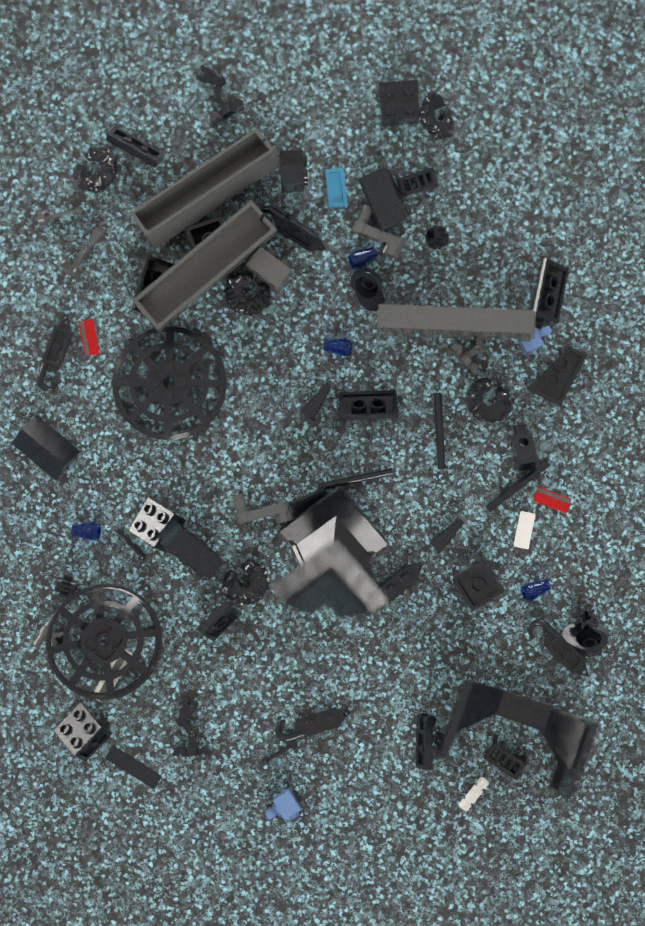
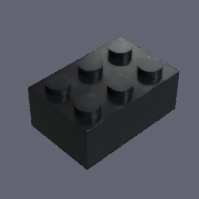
(189, 549)

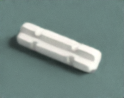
(473, 794)

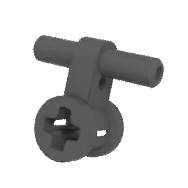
(55, 635)

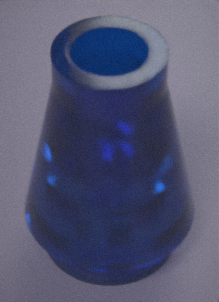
(361, 257)
(338, 346)
(87, 530)
(535, 589)

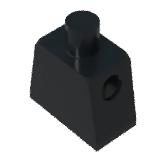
(524, 456)

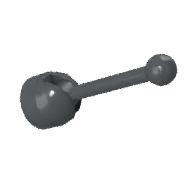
(44, 216)

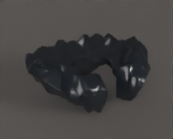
(428, 120)
(104, 177)
(240, 304)
(483, 412)
(254, 592)

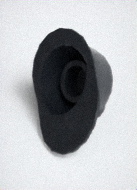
(368, 289)
(586, 640)

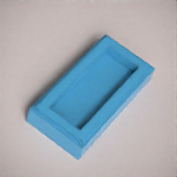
(336, 187)

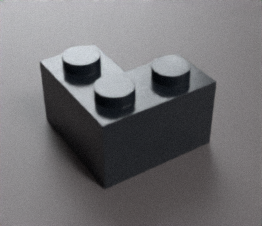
(292, 171)

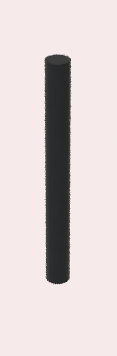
(439, 430)
(356, 479)
(517, 486)

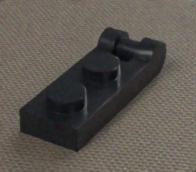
(425, 741)

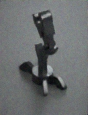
(226, 110)
(186, 711)

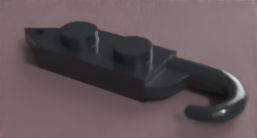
(295, 230)
(55, 353)
(399, 582)
(560, 648)
(313, 724)

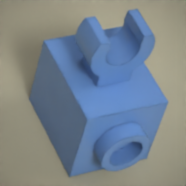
(536, 342)
(285, 804)

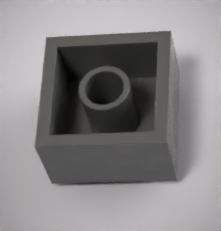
(269, 269)

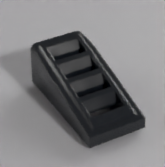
(434, 183)
(312, 407)
(443, 538)
(519, 770)

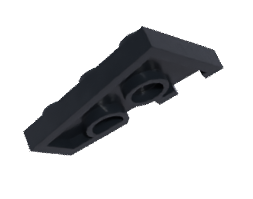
(558, 377)

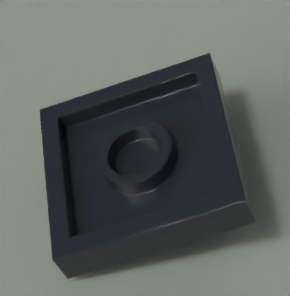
(478, 584)
(218, 621)

